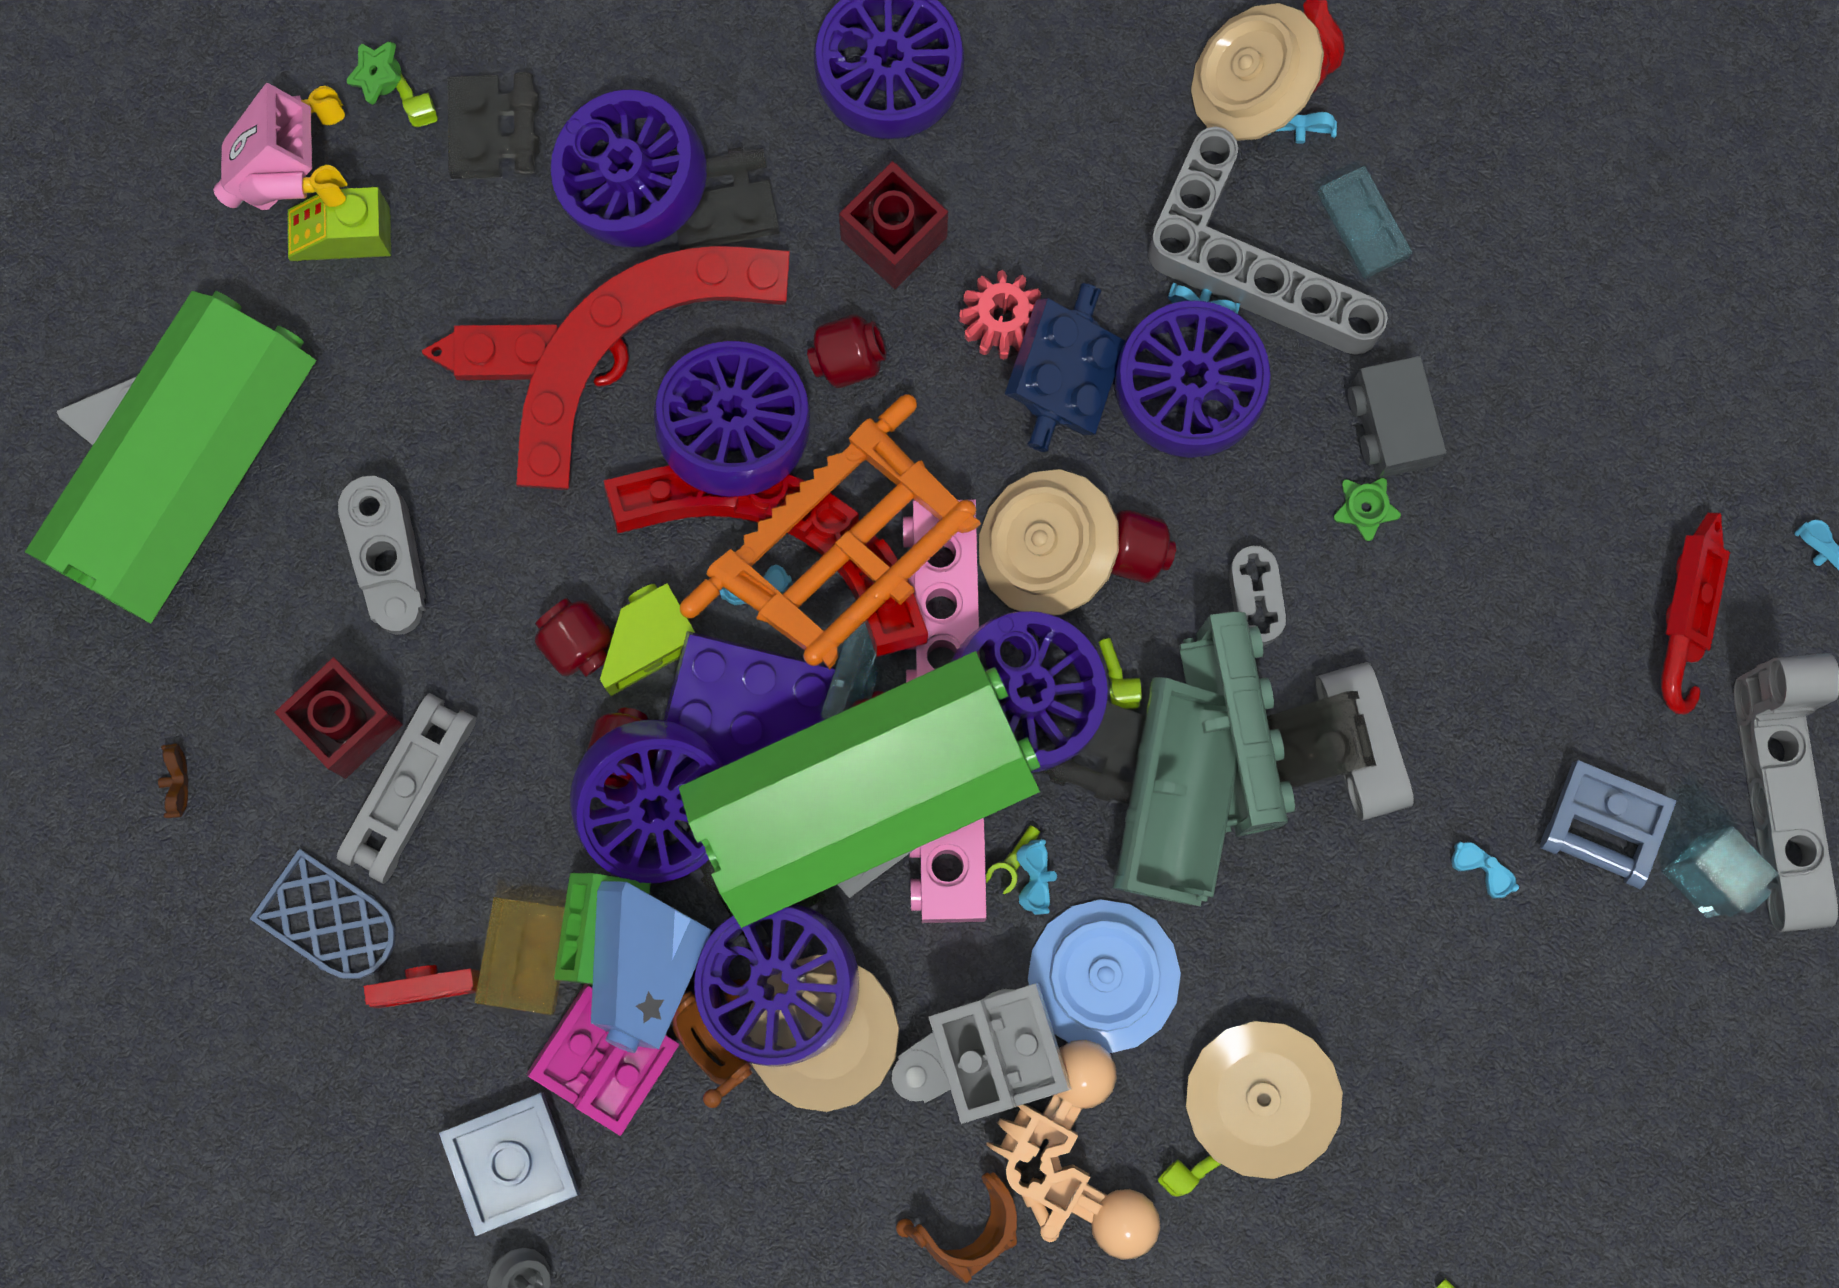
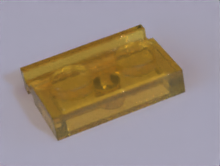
(521, 957)

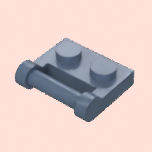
(1615, 808)

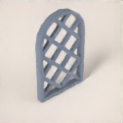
(288, 938)

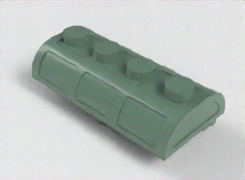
(1226, 665)
(1178, 797)

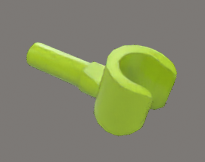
(418, 108)
(1123, 692)
(1011, 862)
(1180, 1180)

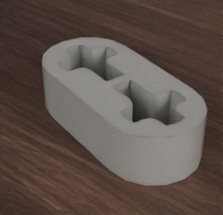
(1269, 590)

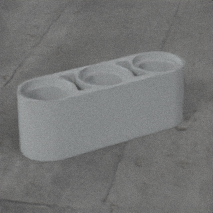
(1387, 784)

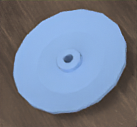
(1106, 974)

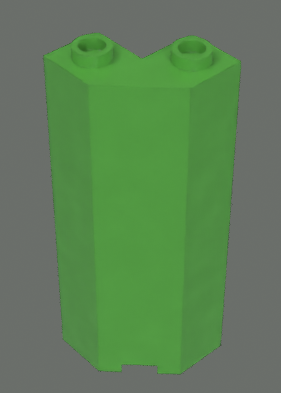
(172, 454)
(859, 789)

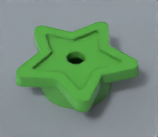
(387, 73)
(1376, 497)

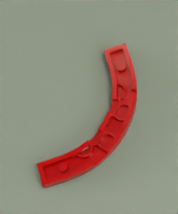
(612, 313)
(663, 496)

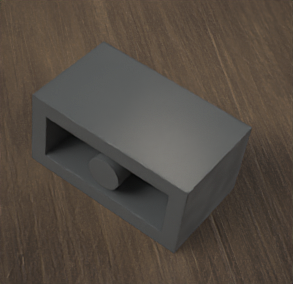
(1396, 417)

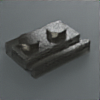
(1322, 740)

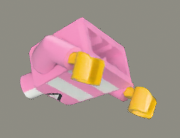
(272, 151)

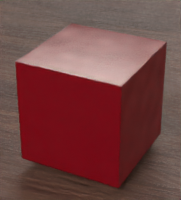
(893, 225)
(338, 718)

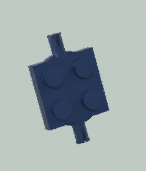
(1064, 367)

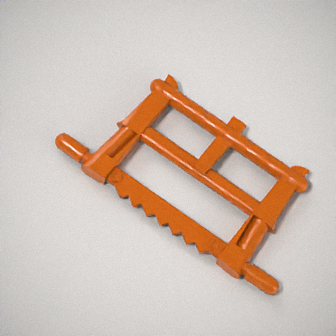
(781, 610)

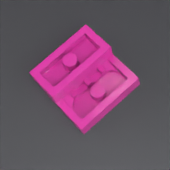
(595, 1074)

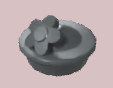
(520, 1270)

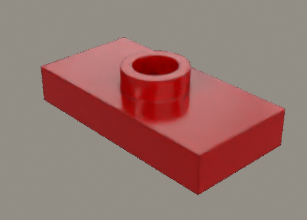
(421, 985)

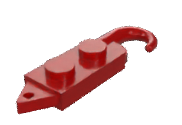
(506, 352)
(1693, 609)

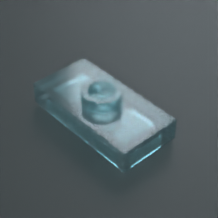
(1364, 222)
(854, 673)

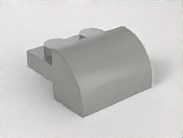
(999, 1053)

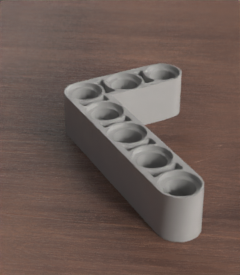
(1249, 262)

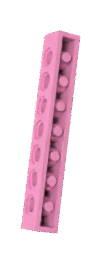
(966, 896)

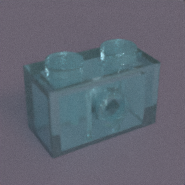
(1721, 874)

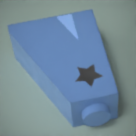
(640, 964)

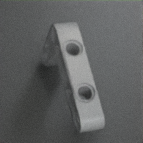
(1785, 793)

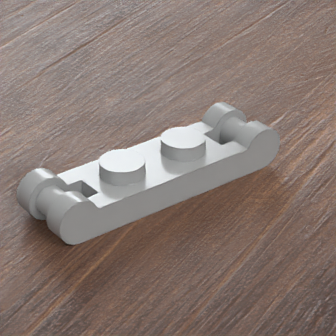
(405, 788)

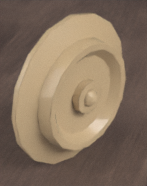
(1258, 71)
(1049, 542)
(848, 1067)
(1264, 1099)

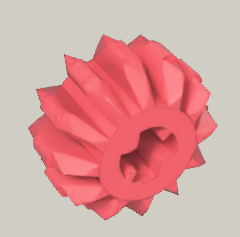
(981, 312)

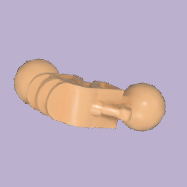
(1123, 1220)

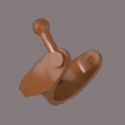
(727, 1076)
(995, 1239)

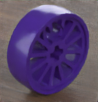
(838, 34)
(621, 187)
(732, 417)
(1214, 435)
(1079, 651)
(613, 755)
(713, 972)

